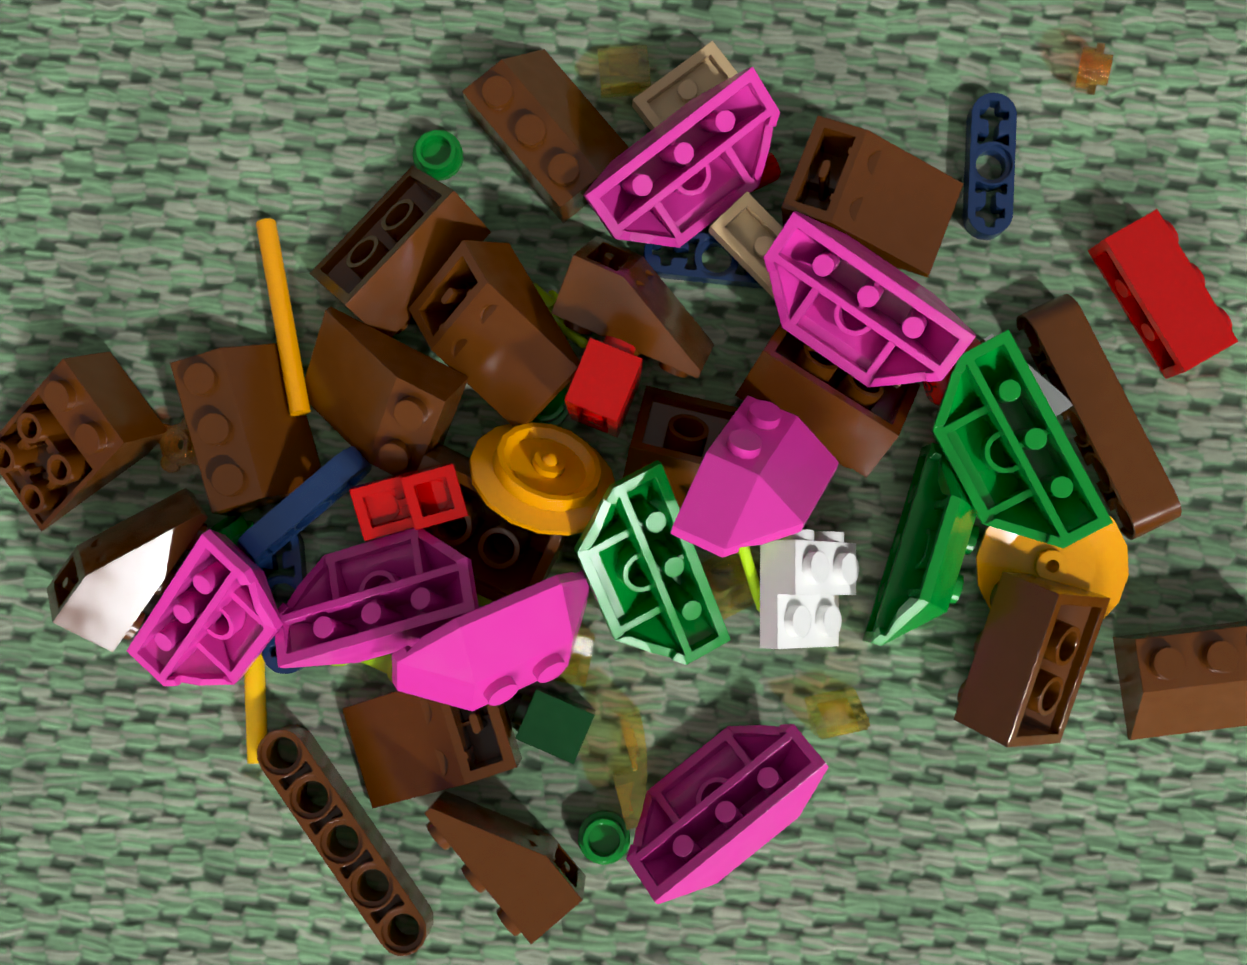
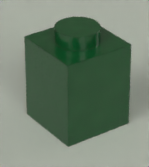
(553, 723)

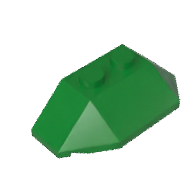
(1013, 449)
(925, 551)
(644, 575)

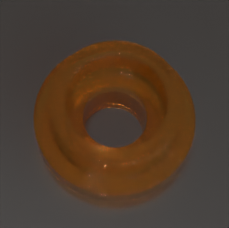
(1093, 68)

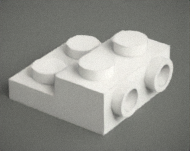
(803, 587)

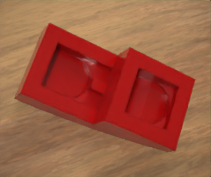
(408, 501)

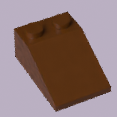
(381, 393)

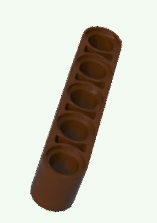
(1101, 416)
(346, 864)

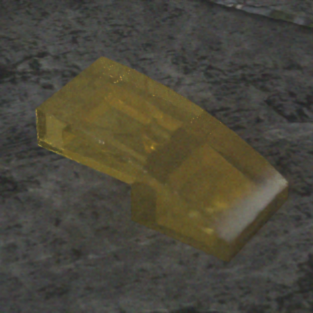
(632, 780)

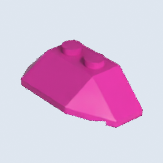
(689, 165)
(860, 308)
(755, 481)
(374, 600)
(209, 618)
(497, 646)
(722, 807)

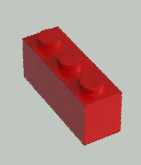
(1163, 294)
(604, 385)

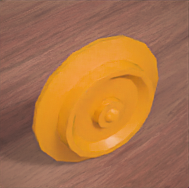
(539, 477)
(1091, 564)

